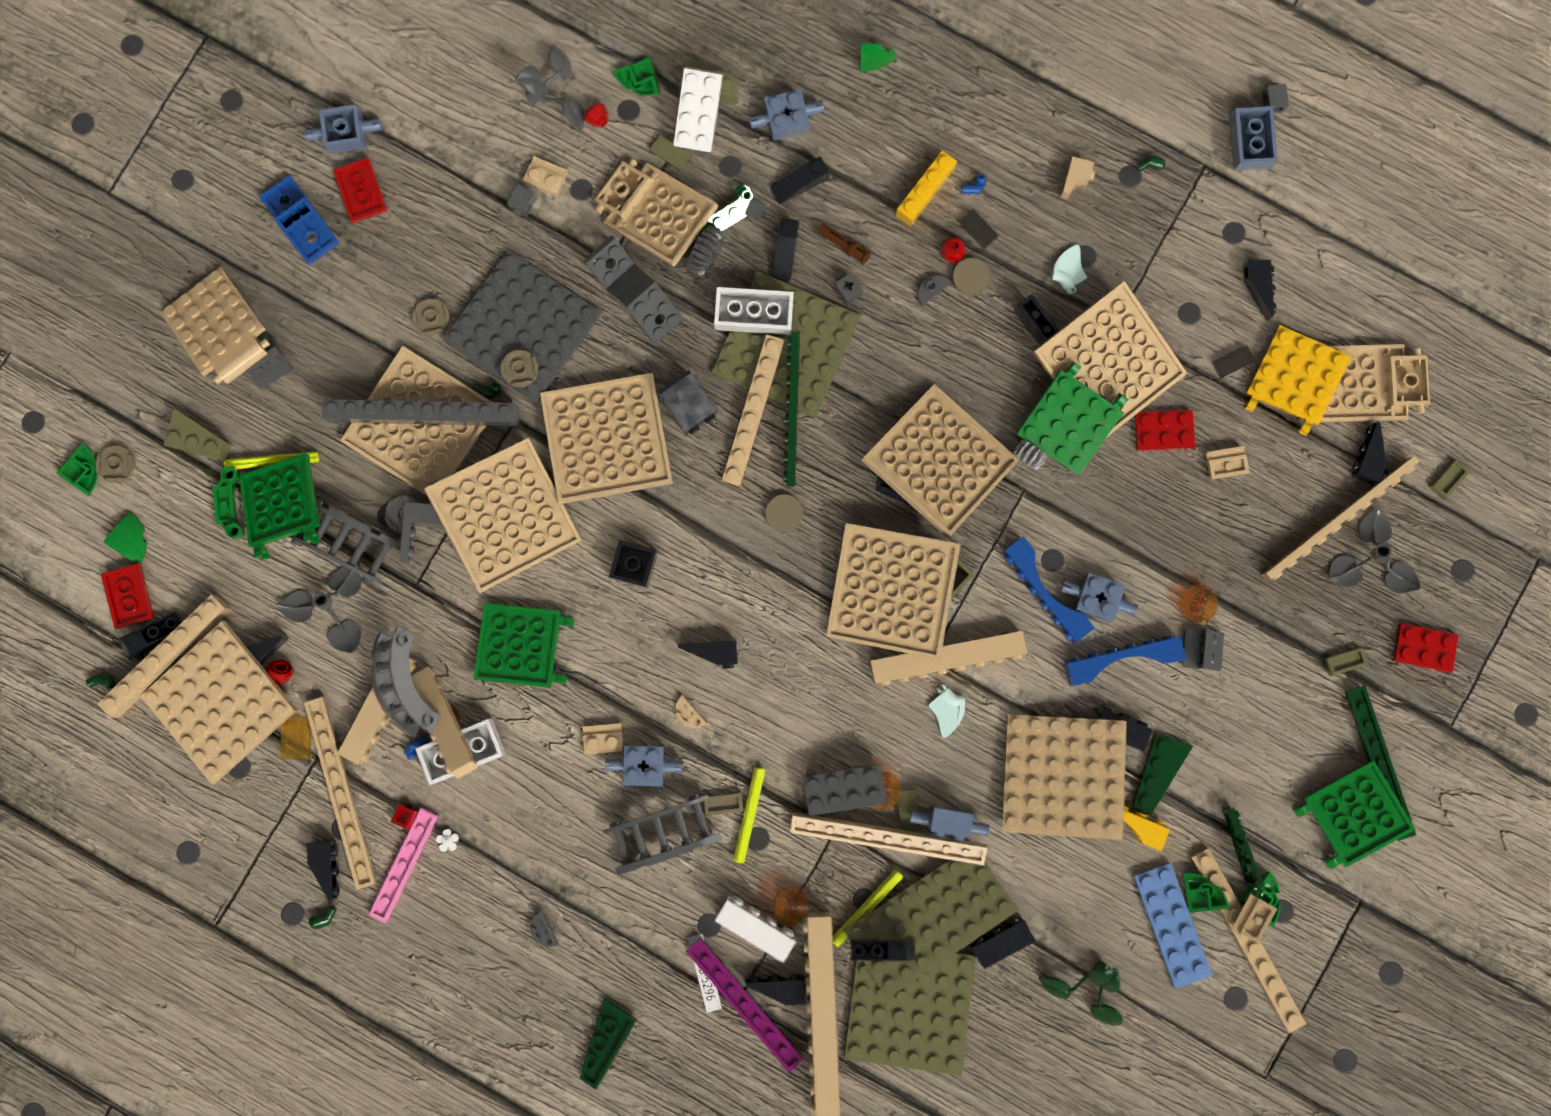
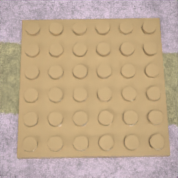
(1116, 351)
(606, 438)
(416, 451)
(940, 460)
(502, 515)
(893, 590)
(218, 702)
(1064, 777)

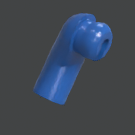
(976, 187)
(418, 742)

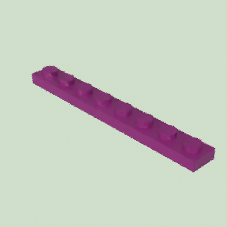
(744, 1005)

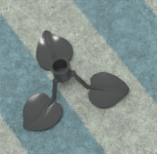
(537, 91)
(1378, 530)
(299, 604)

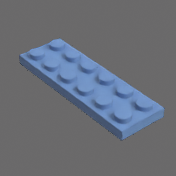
(1172, 925)

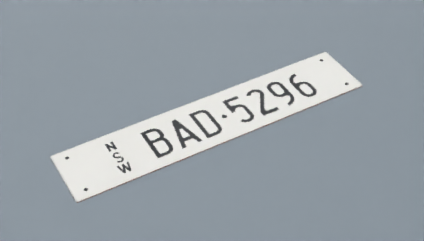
(708, 990)

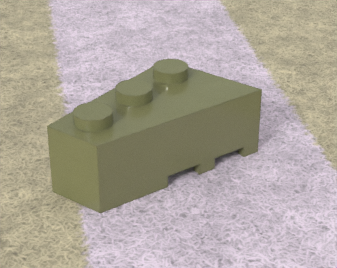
(729, 83)
(192, 437)

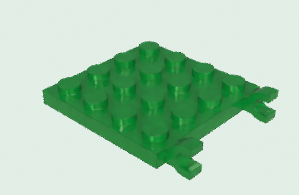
(1071, 420)
(279, 503)
(519, 645)
(1357, 814)

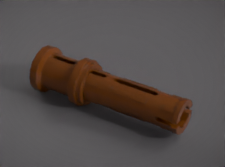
(852, 248)

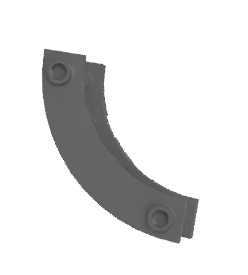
(347, 524)
(395, 686)
(666, 851)

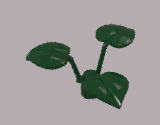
(1101, 976)

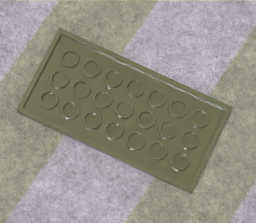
(939, 912)

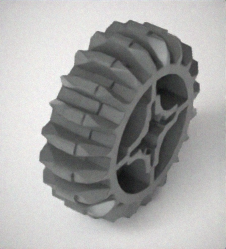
(705, 250)

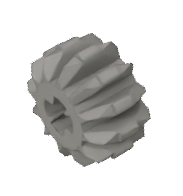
(1030, 454)

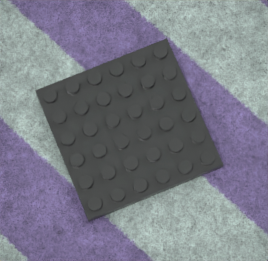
(522, 312)

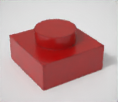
(404, 817)

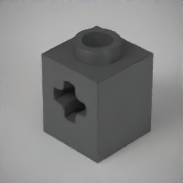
(1276, 96)
(521, 201)
(846, 295)

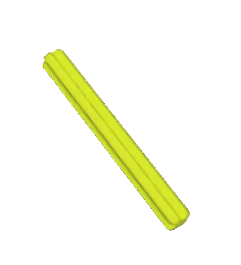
(263, 461)
(749, 815)
(869, 905)

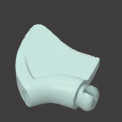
(1068, 270)
(948, 710)

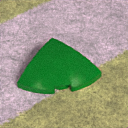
(875, 56)
(639, 78)
(80, 470)
(128, 538)
(1203, 894)
(1266, 894)

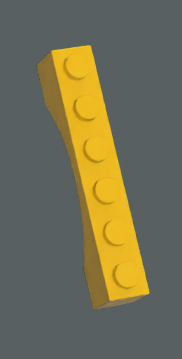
(1147, 832)

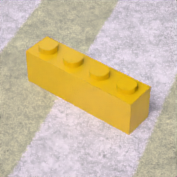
(926, 188)

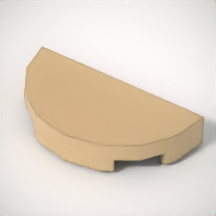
(687, 714)

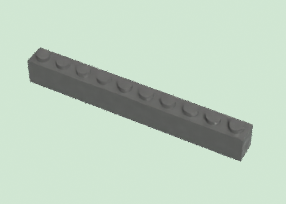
(420, 412)

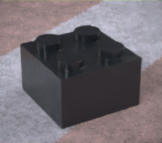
(633, 564)

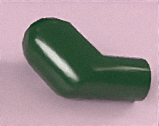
(1152, 162)
(487, 392)
(101, 678)
(322, 921)

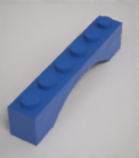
(1073, 623)
(1163, 651)

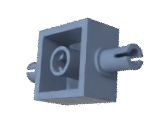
(776, 110)
(343, 129)
(1109, 591)
(632, 772)
(949, 821)

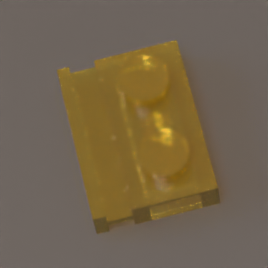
(296, 739)

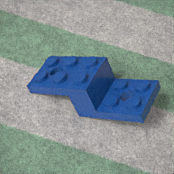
(299, 220)

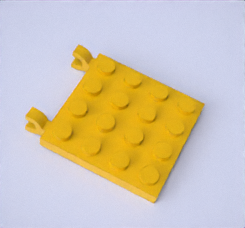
(1298, 377)

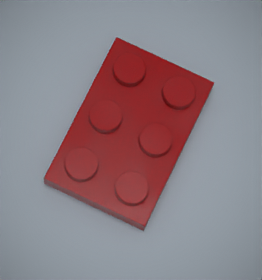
(360, 190)
(1164, 430)
(127, 596)
(1425, 648)

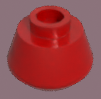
(597, 115)
(952, 254)
(280, 671)

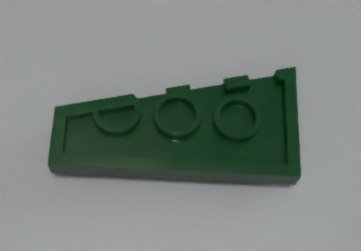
(1159, 770)
(1244, 855)
(609, 1036)

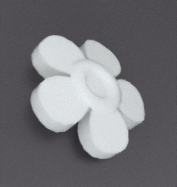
(447, 841)

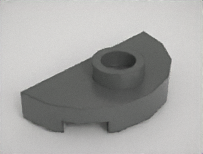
(931, 287)
(542, 931)

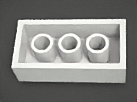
(698, 109)
(753, 310)
(482, 741)
(755, 928)

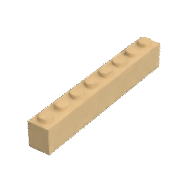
(164, 656)
(952, 656)

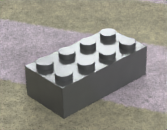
(845, 789)

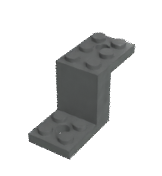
(633, 289)
(416, 515)

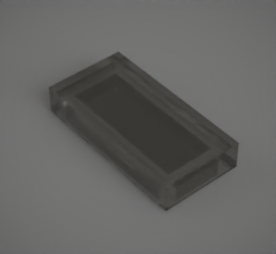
(978, 229)
(1233, 361)

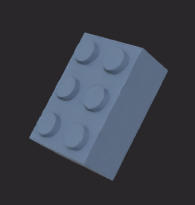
(1253, 138)

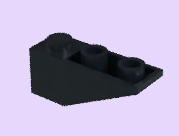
(1259, 283)
(1372, 457)
(149, 636)
(1136, 732)
(322, 862)
(883, 950)
(783, 990)

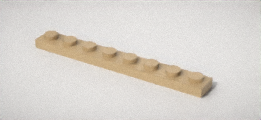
(753, 410)

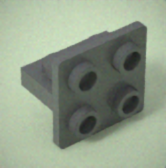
(270, 367)
(1203, 649)

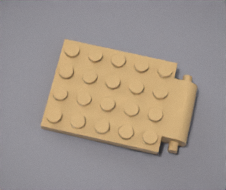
(654, 210)
(217, 327)
(1379, 385)

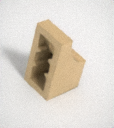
(1078, 174)

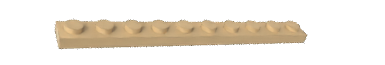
(1334, 524)
(340, 793)
(889, 838)
(1254, 952)

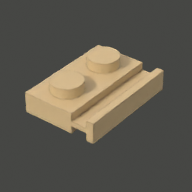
(545, 176)
(1227, 462)
(602, 738)
(1254, 918)

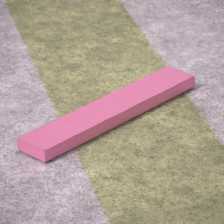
(403, 865)

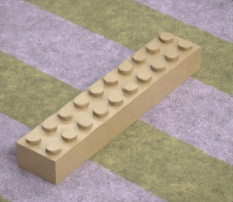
(823, 1015)

